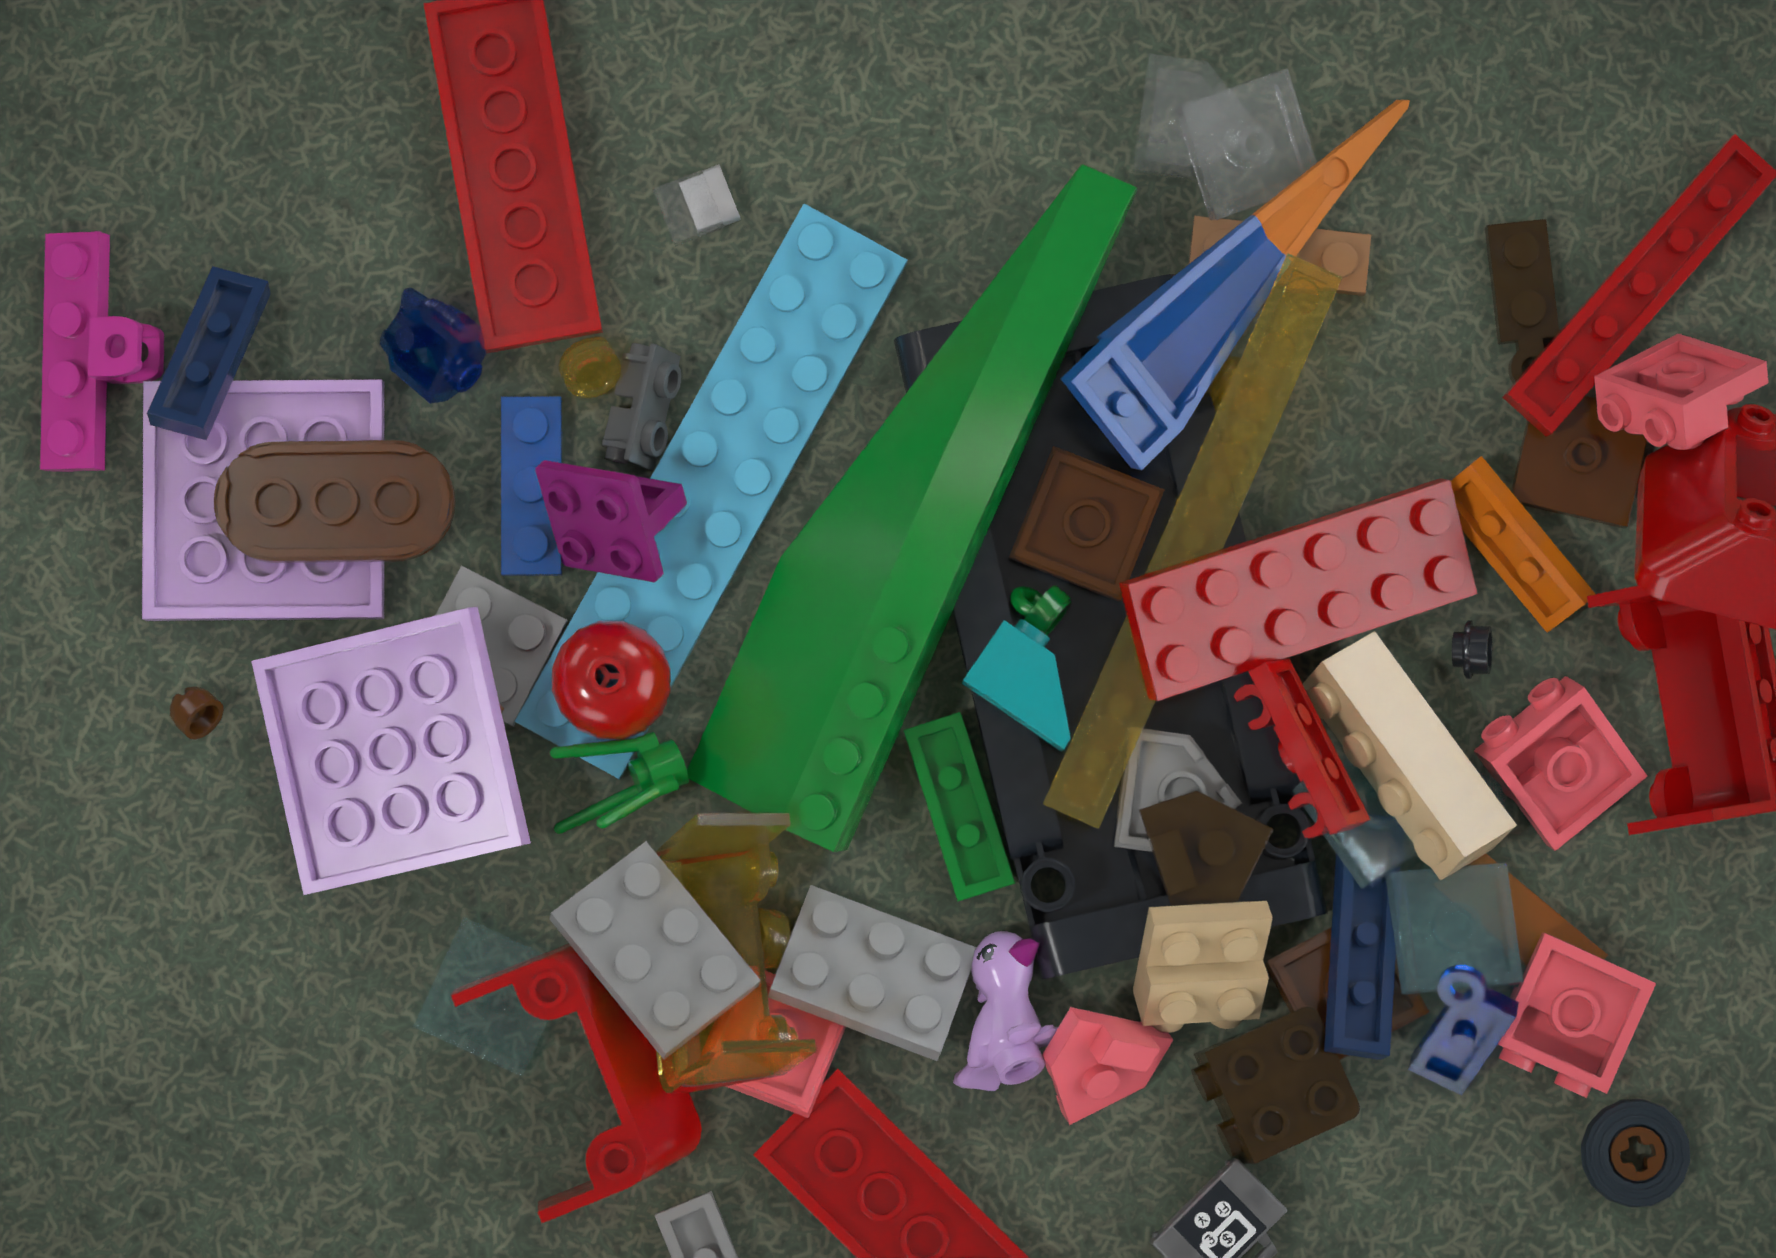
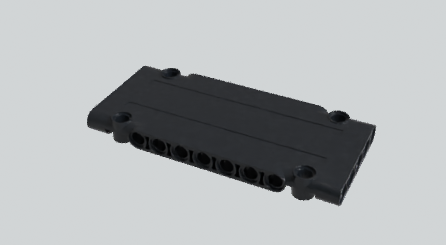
(1107, 886)

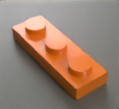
(1517, 546)

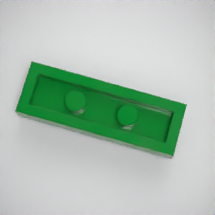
(959, 806)

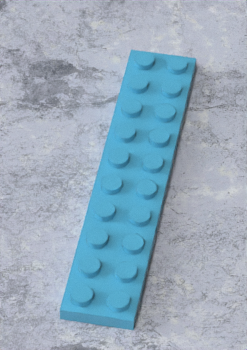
(739, 446)

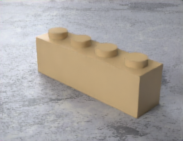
(1407, 756)

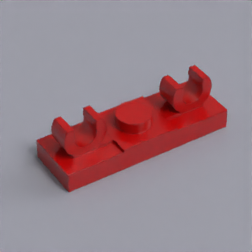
(1305, 748)

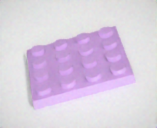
(187, 558)
(391, 751)

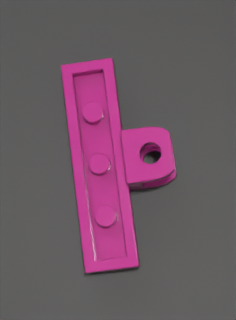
(85, 351)

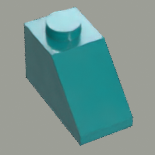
(1022, 681)

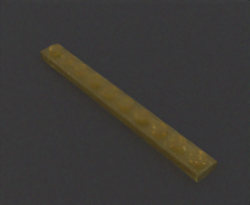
(1198, 525)

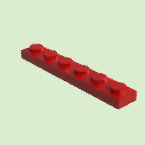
(1640, 285)

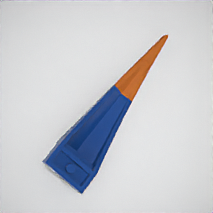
(1169, 348)

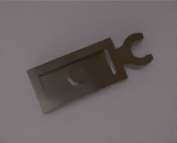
(1522, 288)

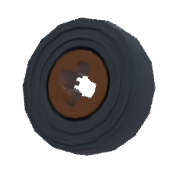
(1609, 1136)

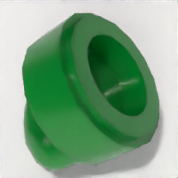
(1041, 610)

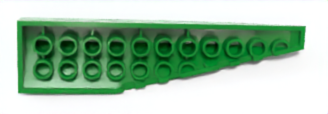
(895, 540)

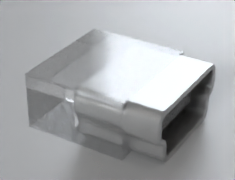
(696, 205)

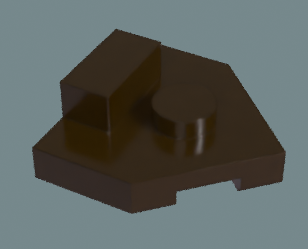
(1203, 848)

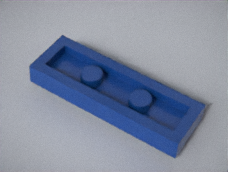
(528, 436)

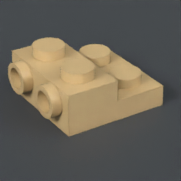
(1203, 965)

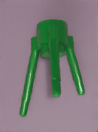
(654, 774)

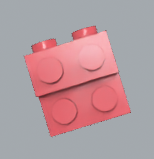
(1676, 391)
(1559, 760)
(1574, 1016)

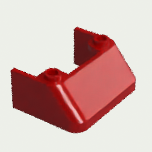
(1694, 533)
(1715, 706)
(654, 1124)

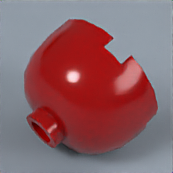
(629, 704)

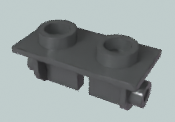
(651, 379)

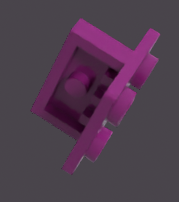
(608, 518)

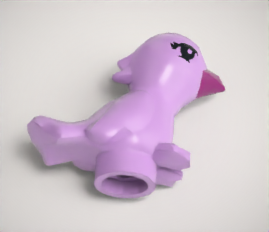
(1007, 1030)

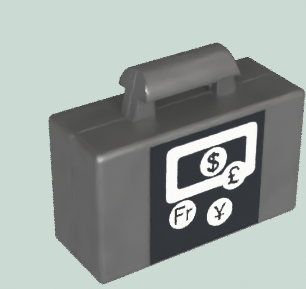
(1222, 1218)

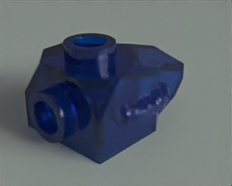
(433, 347)

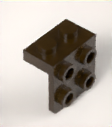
(1275, 1086)

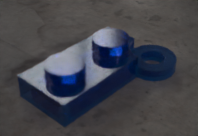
(1463, 1030)

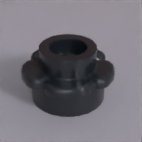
(1473, 649)

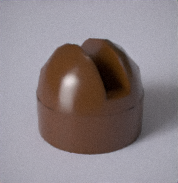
(196, 712)

